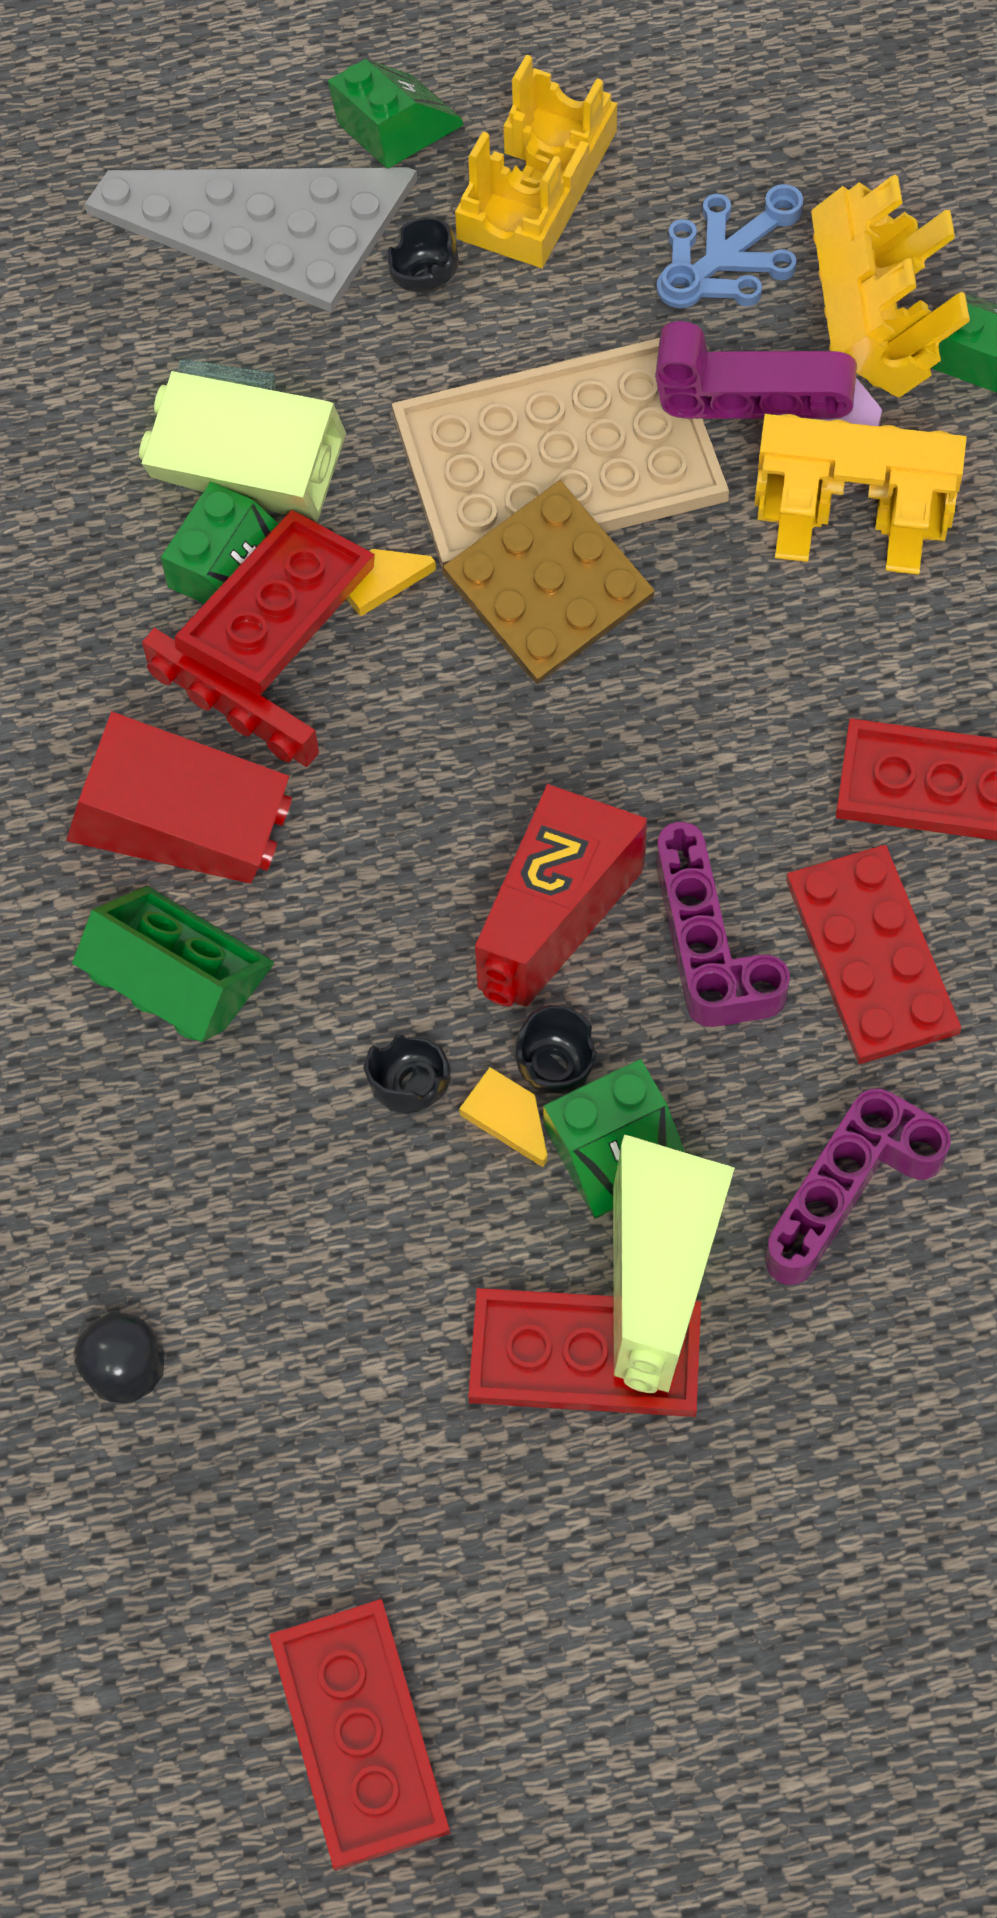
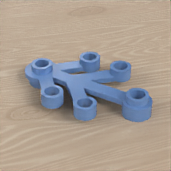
(728, 253)

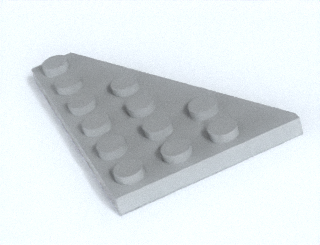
(274, 226)

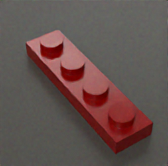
(244, 710)

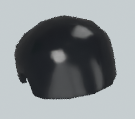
(424, 245)
(560, 1033)
(389, 1065)
(120, 1357)

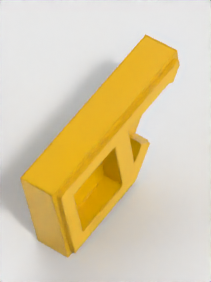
(390, 576)
(507, 1114)

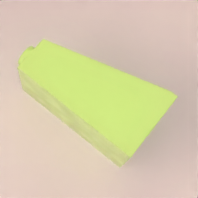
(246, 440)
(662, 1239)

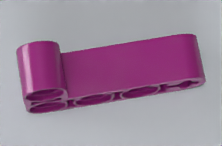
(749, 382)
(705, 925)
(843, 1189)

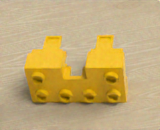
(562, 147)
(867, 268)
(906, 470)

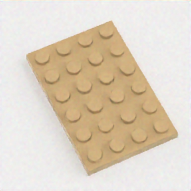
(579, 421)

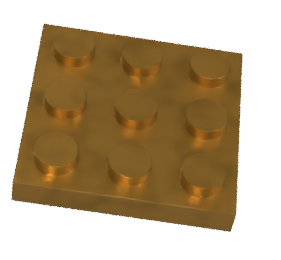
(548, 582)

